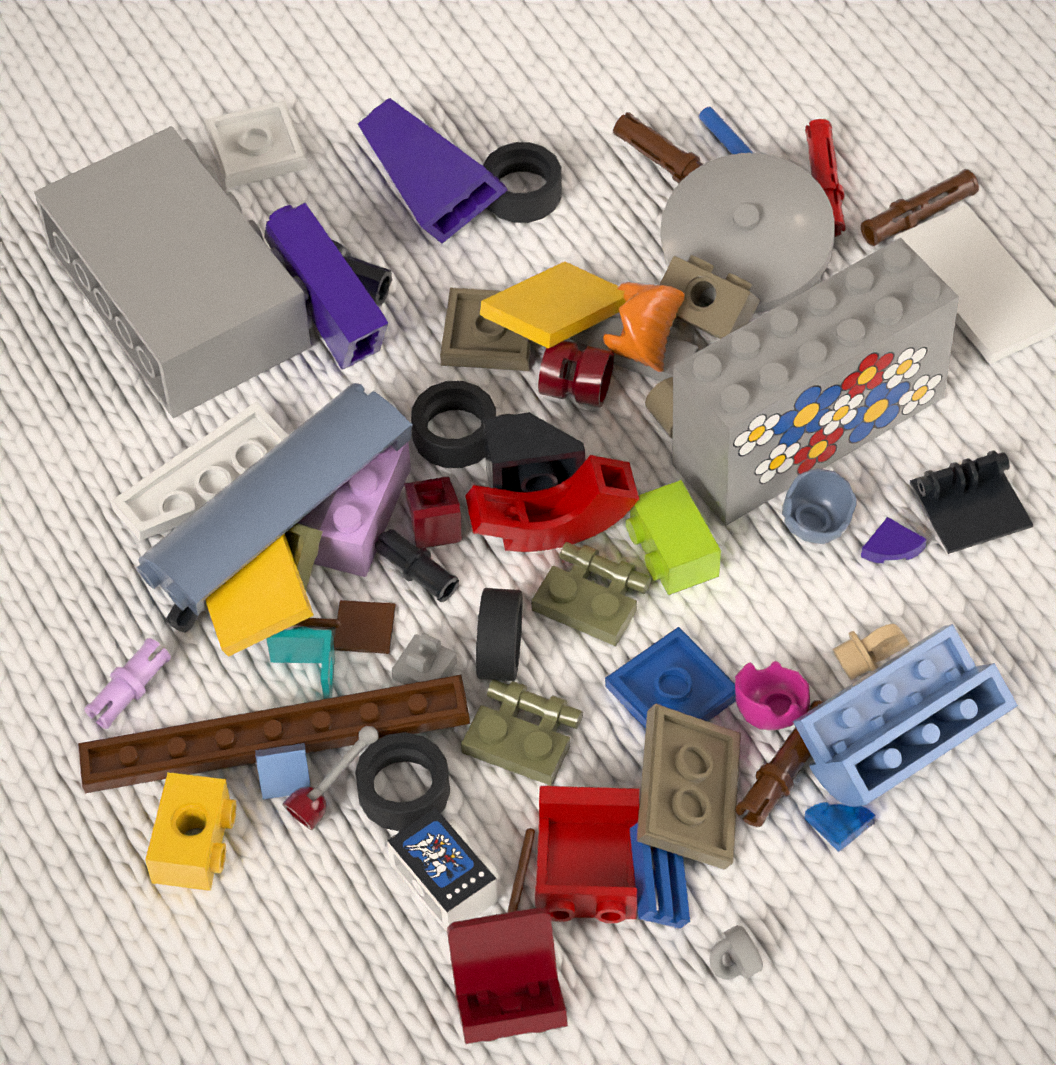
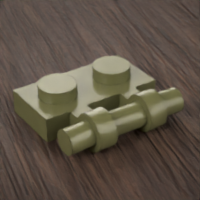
(585, 604)
(518, 744)

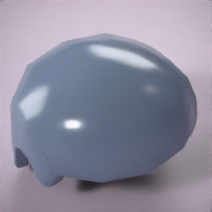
(819, 506)

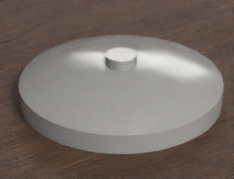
(753, 221)

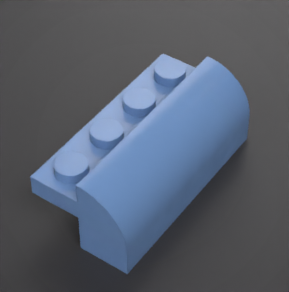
(901, 717)

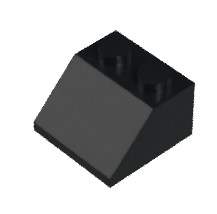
(528, 453)

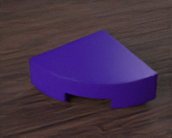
(893, 542)

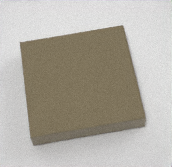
(476, 341)

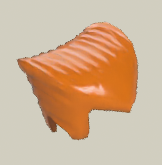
(645, 323)

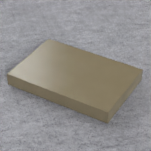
(689, 787)

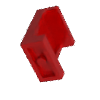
(586, 853)

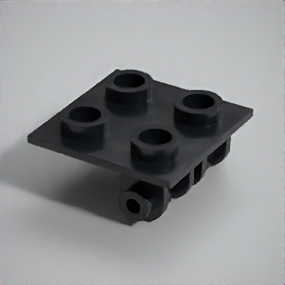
(971, 502)

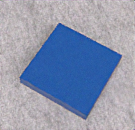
(675, 676)

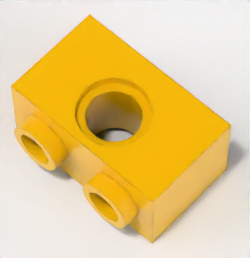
(186, 805)

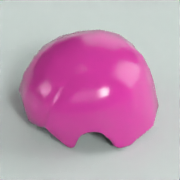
(771, 696)

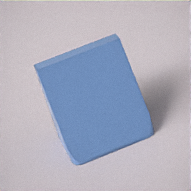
(282, 770)

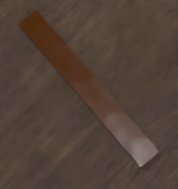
(235, 738)

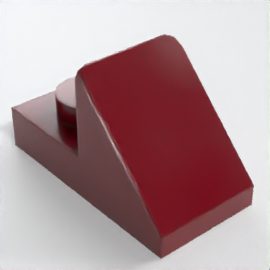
(434, 512)

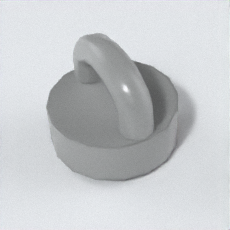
(740, 950)

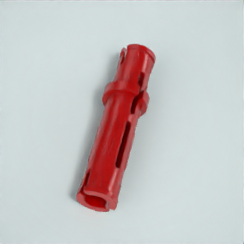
(824, 167)

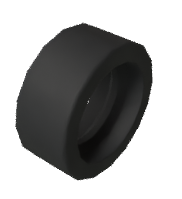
(525, 158)
(446, 397)
(499, 634)
(397, 749)

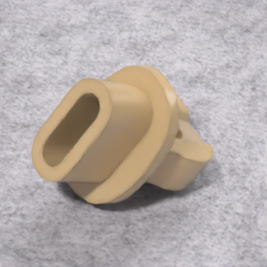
(862, 655)

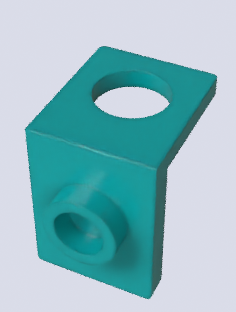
(305, 646)

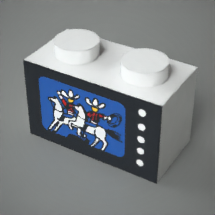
(443, 869)

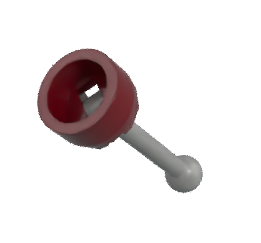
(308, 803)

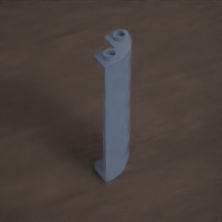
(272, 496)

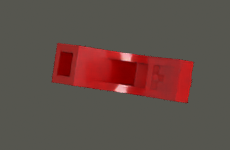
(547, 519)

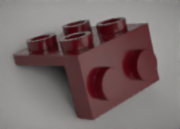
(506, 975)

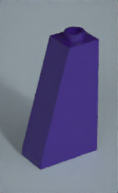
(430, 172)
(337, 299)

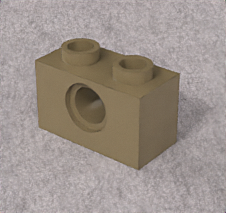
(733, 301)

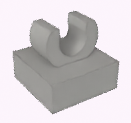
(423, 661)

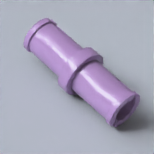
(127, 683)

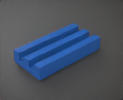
(666, 877)

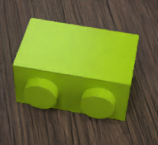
(674, 538)

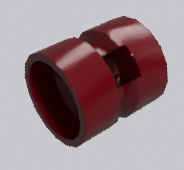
(590, 378)

